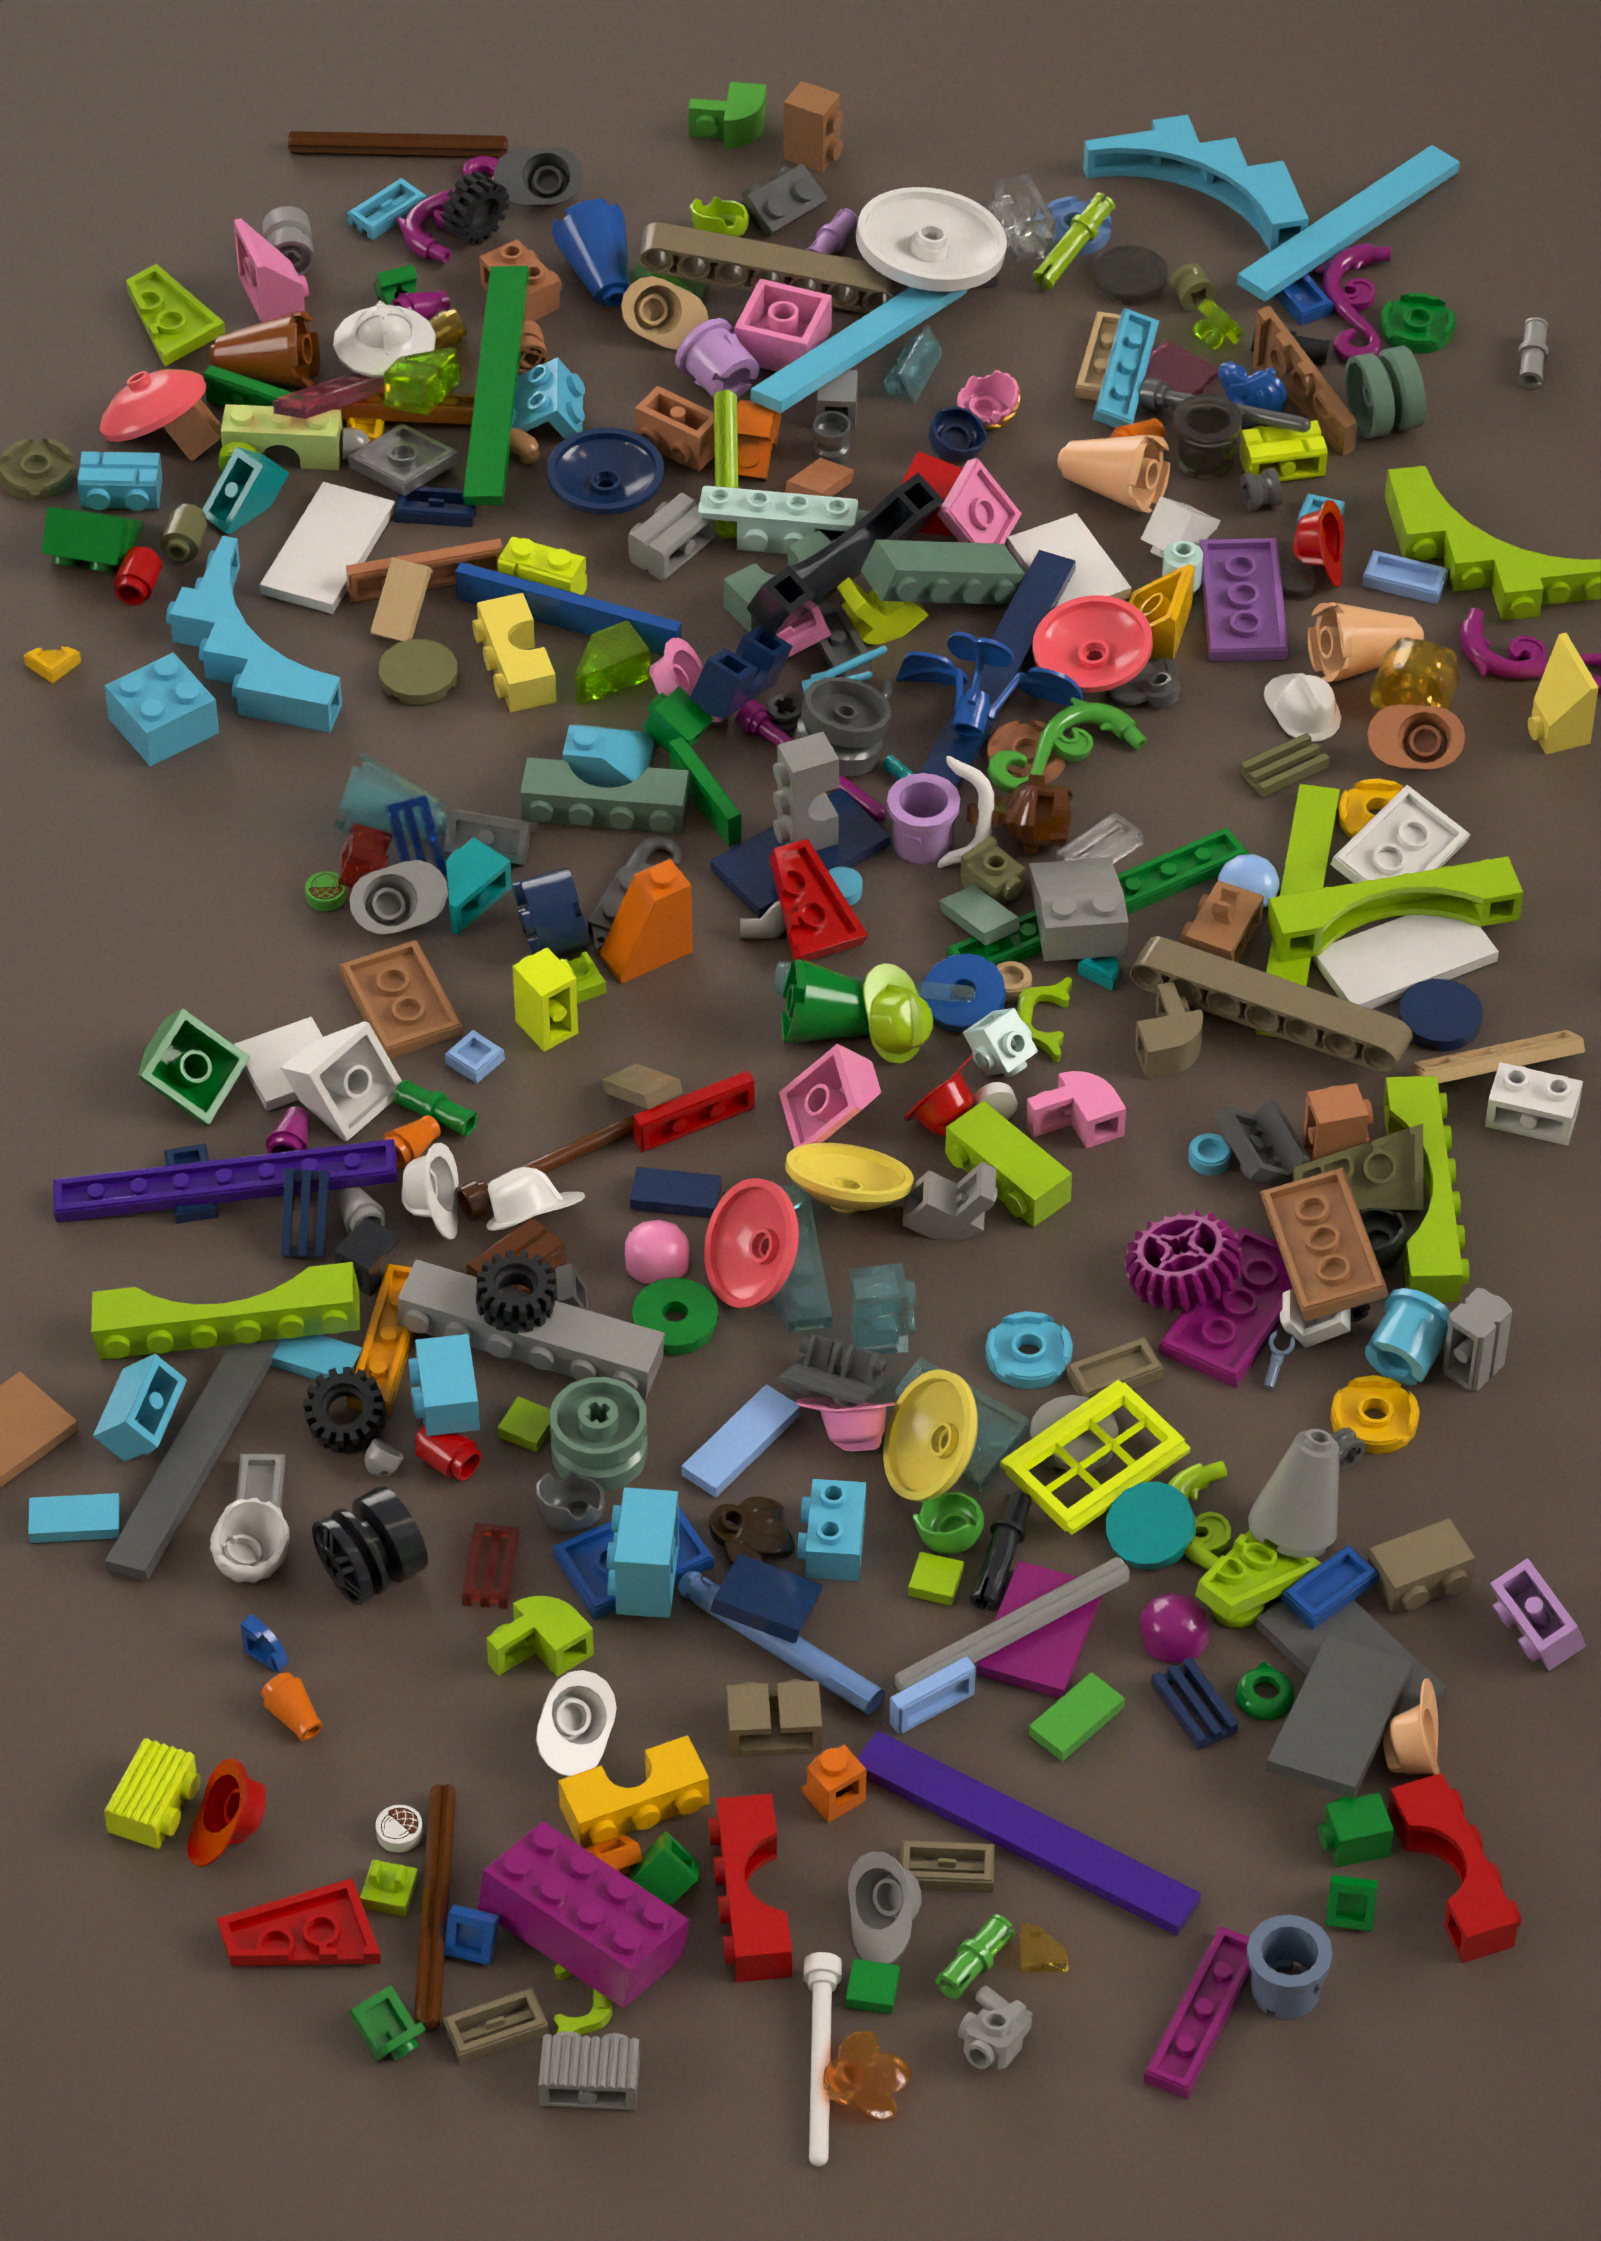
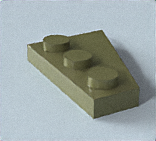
(1379, 1172)

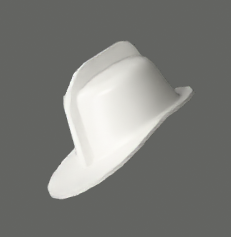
(1303, 705)
(431, 1187)
(523, 1195)
(576, 1722)

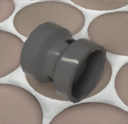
(831, 437)

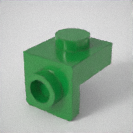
(386, 2025)

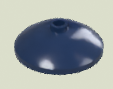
(605, 471)

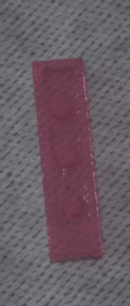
(328, 395)

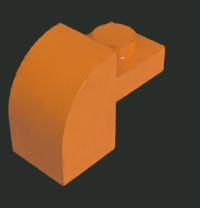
(757, 434)

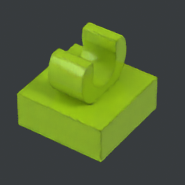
(588, 978)
(389, 1888)

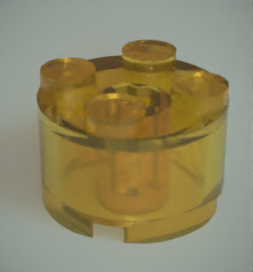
(1416, 675)

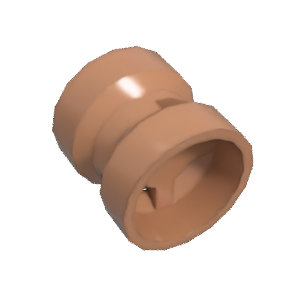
(533, 347)

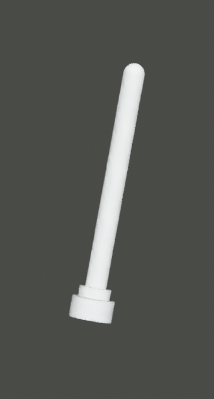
(822, 1975)

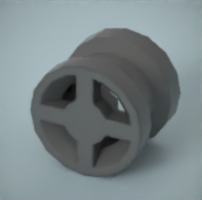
(1260, 489)

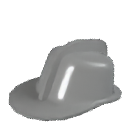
(398, 897)
(882, 1906)

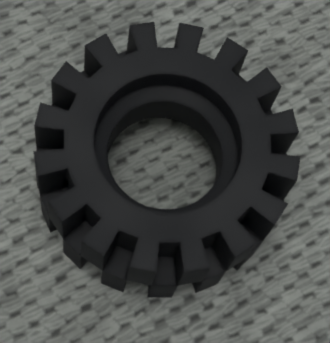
(475, 208)
(515, 1271)
(337, 1386)

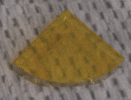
(1041, 1951)

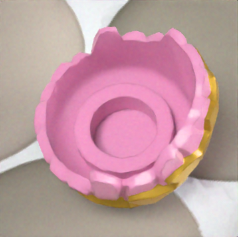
(991, 398)

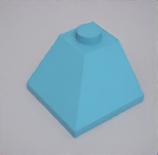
(607, 755)

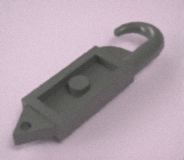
(844, 644)
(607, 909)

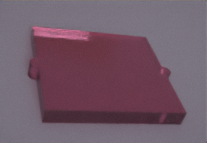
(1180, 369)

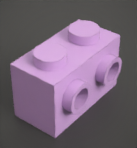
(1538, 1615)

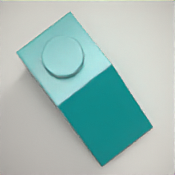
(244, 490)
(475, 882)

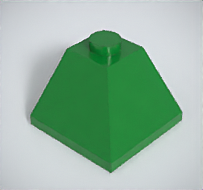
(191, 1065)

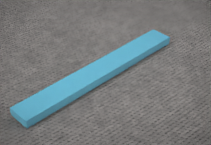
(1347, 223)
(849, 347)

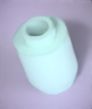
(1180, 554)

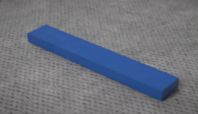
(563, 607)

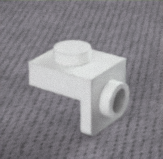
(1314, 1330)

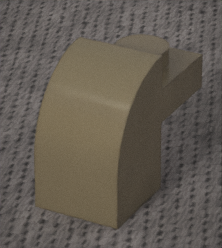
(1172, 1039)

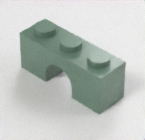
(744, 584)

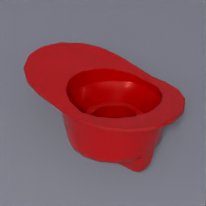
(1321, 540)
(943, 1104)
(228, 1813)

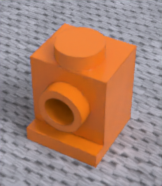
(831, 1773)

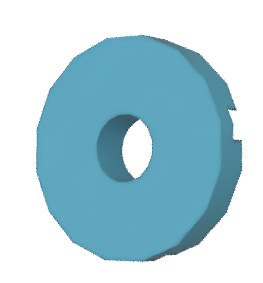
(1028, 1370)

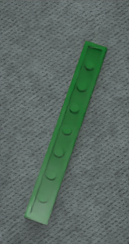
(496, 386)
(1141, 888)

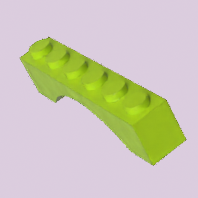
(1470, 892)
(1433, 1252)
(312, 1303)

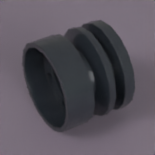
(370, 1545)

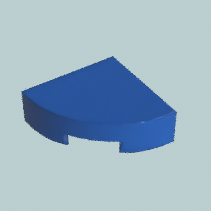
(262, 1644)

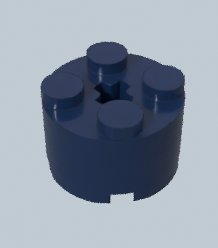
(551, 912)

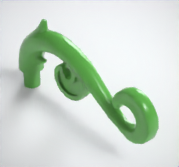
(1071, 749)

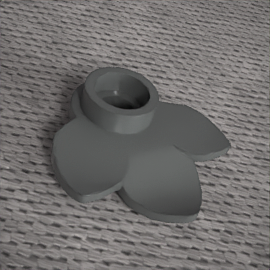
(1155, 683)

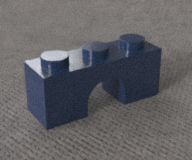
(741, 676)

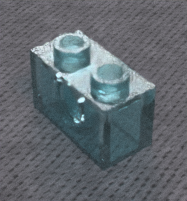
(881, 1308)

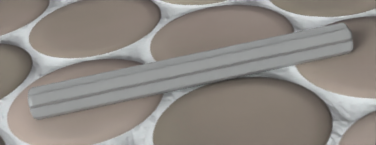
(1020, 1622)

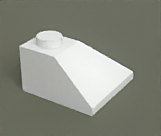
(344, 1078)

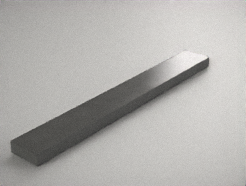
(190, 1459)

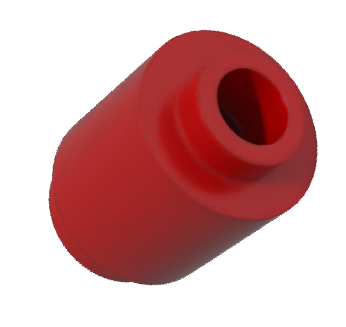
(137, 575)
(448, 1453)

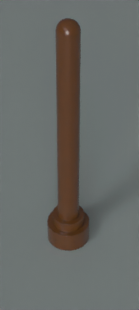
(474, 1196)

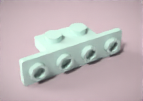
(775, 519)

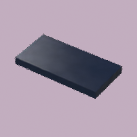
(748, 868)

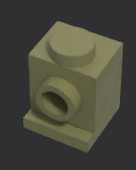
(992, 871)

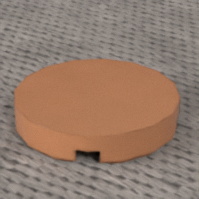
(1024, 739)

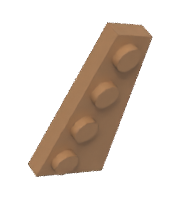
(1304, 384)

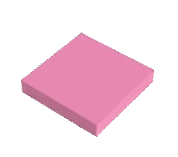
(978, 507)

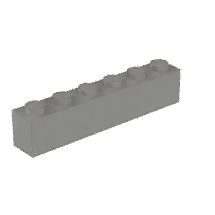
(568, 1343)

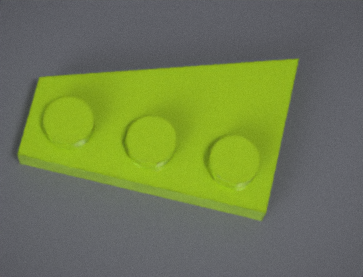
(172, 314)

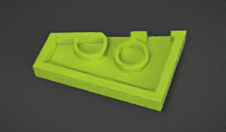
(1250, 1576)

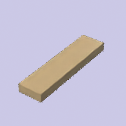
(1488, 1058)

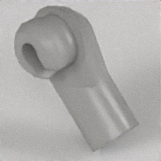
(769, 926)

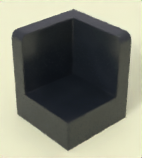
(366, 1248)

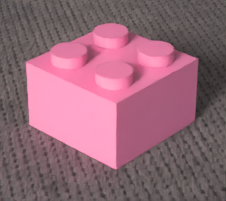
(783, 323)

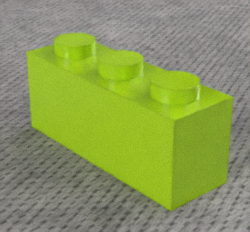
(1026, 1175)

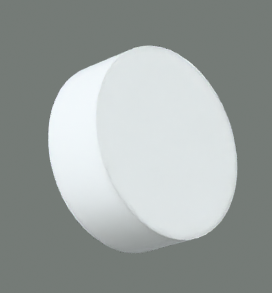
(999, 1097)

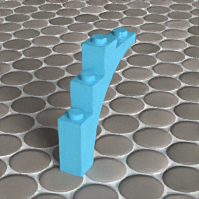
(1217, 168)
(262, 678)

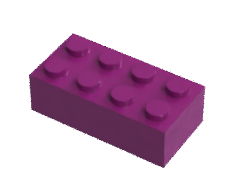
(583, 1914)

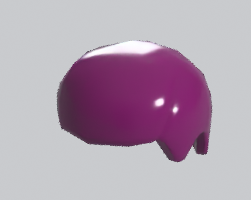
(1174, 1628)

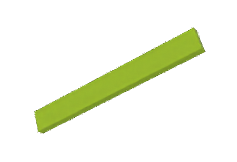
(1306, 864)

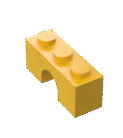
(603, 1810)

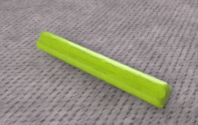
(726, 452)

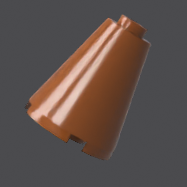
(271, 351)

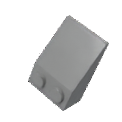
(1079, 909)

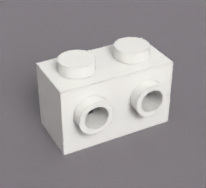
(1533, 1103)

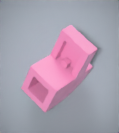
(1079, 1101)

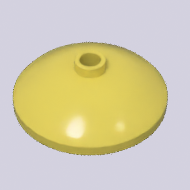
(848, 1176)
(930, 1436)

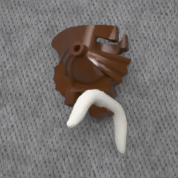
(1031, 812)

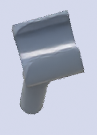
(1276, 1361)

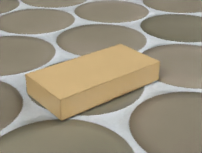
(401, 600)

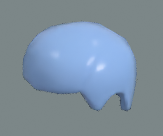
(1252, 874)

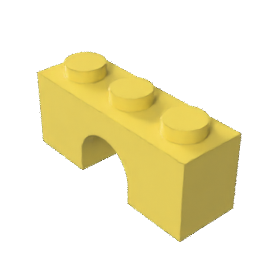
(520, 674)

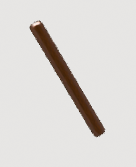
(397, 144)
(435, 1906)

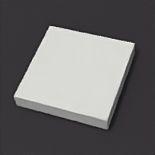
(267, 1056)

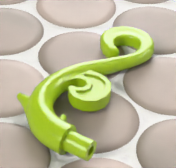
(1215, 1526)

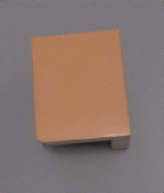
(195, 430)

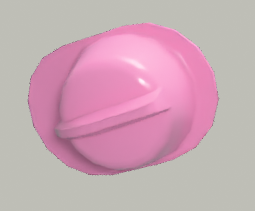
(677, 668)
(851, 1427)

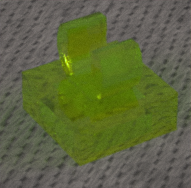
(1219, 323)

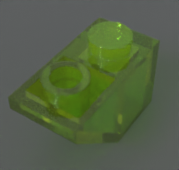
(421, 380)
(611, 663)

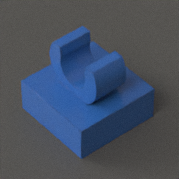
(471, 1934)

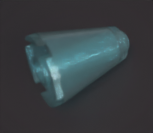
(375, 787)

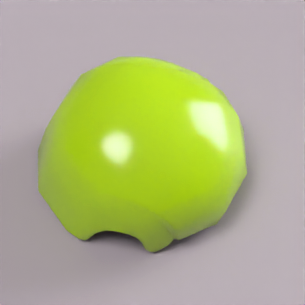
(719, 217)

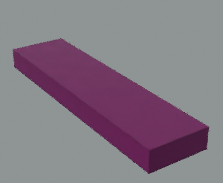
(1201, 2015)

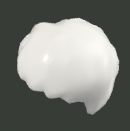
(250, 1540)

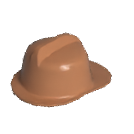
(1416, 736)

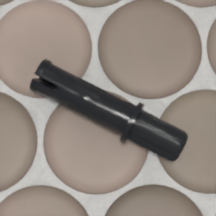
(1006, 1535)

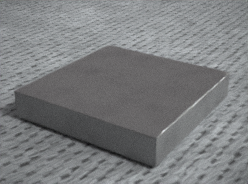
(403, 459)

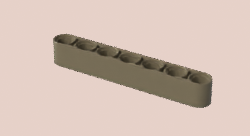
(743, 261)
(1273, 1004)

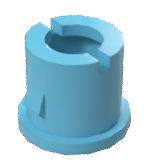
(1408, 1336)

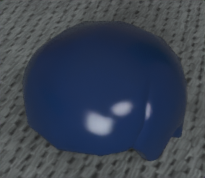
(956, 434)

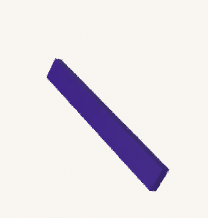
(220, 1180)
(1029, 1833)

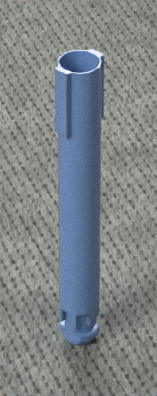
(799, 1655)

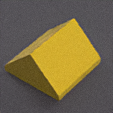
(1167, 608)

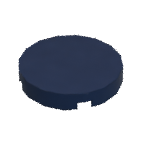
(1441, 1014)

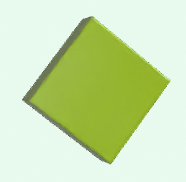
(525, 1424)
(935, 1578)

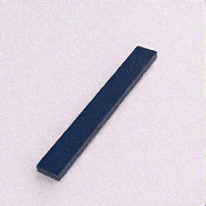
(1031, 603)

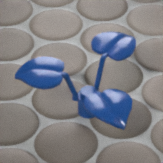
(974, 707)

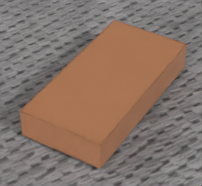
(820, 479)

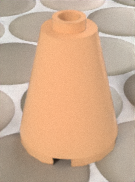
(1119, 468)
(1354, 638)

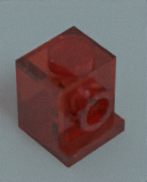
(362, 853)

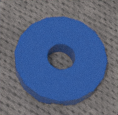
(970, 971)

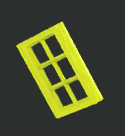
(1074, 1424)

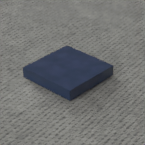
(766, 1598)

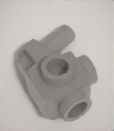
(994, 2033)

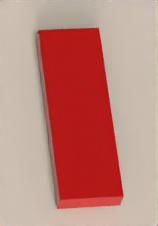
(694, 1111)

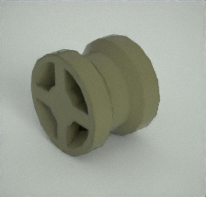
(1191, 286)

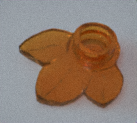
(871, 2073)

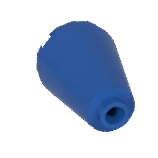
(596, 248)

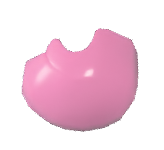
(656, 1251)

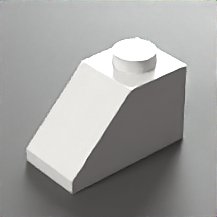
(1177, 522)

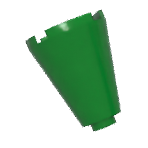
(821, 1004)

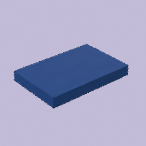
(585, 1563)

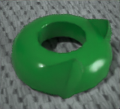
(1263, 1708)

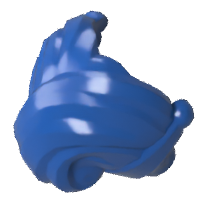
(1257, 390)

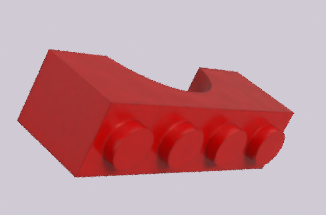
(1432, 1821)
(758, 1933)

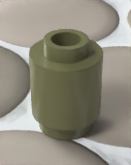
(184, 533)

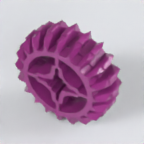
(1185, 1268)

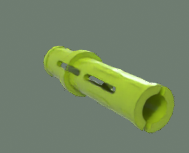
(1083, 229)

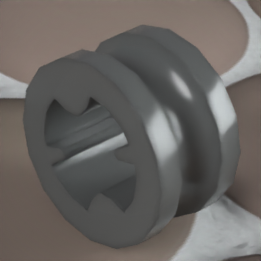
(788, 703)
(1350, 1448)

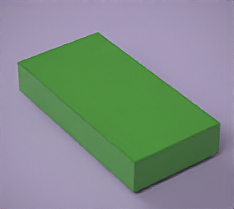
(1076, 1716)

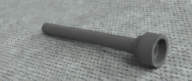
(1157, 395)

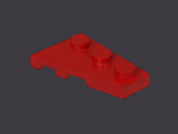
(812, 904)
(302, 1929)

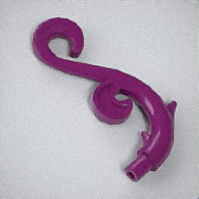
(411, 227)
(1359, 297)
(1476, 649)

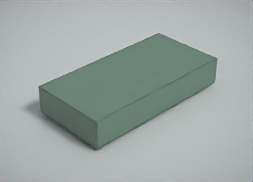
(979, 914)

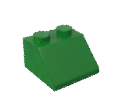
(88, 537)

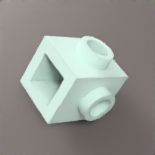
(1001, 1043)

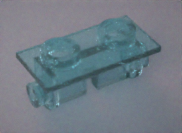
(915, 365)

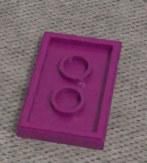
(1048, 1655)

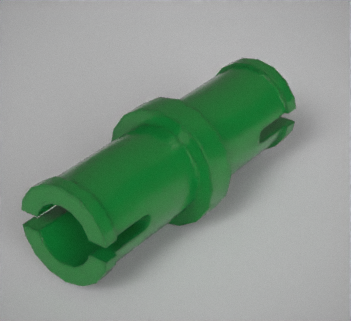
(437, 1106)

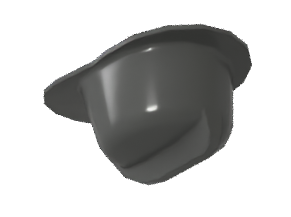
(539, 175)

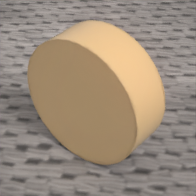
(1016, 978)

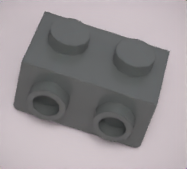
(783, 199)
(1263, 1143)

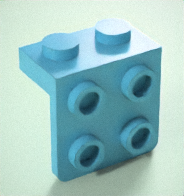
(550, 395)

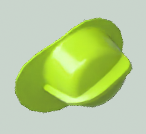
(895, 1013)

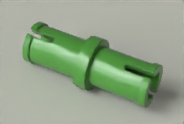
(975, 1956)

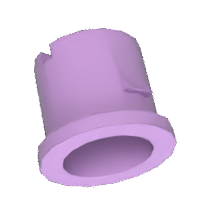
(716, 358)
(923, 817)

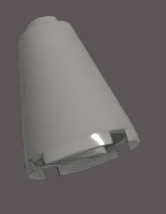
(1301, 1498)

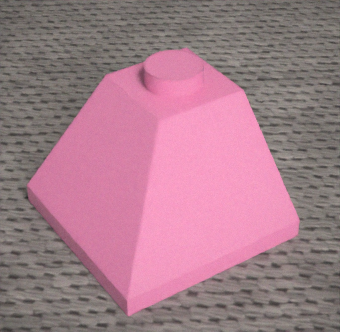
(267, 275)
(828, 1095)

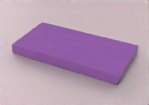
(1243, 600)

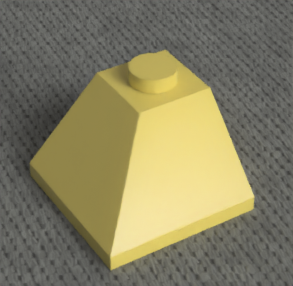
(1564, 701)

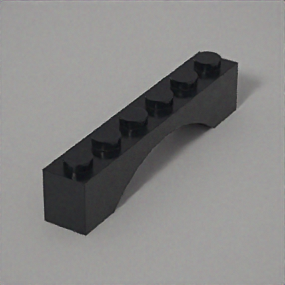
(813, 580)

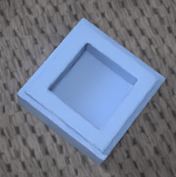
(474, 1056)

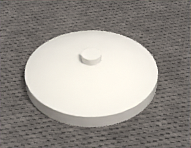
(931, 239)

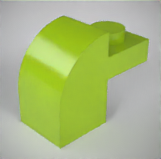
(541, 1628)

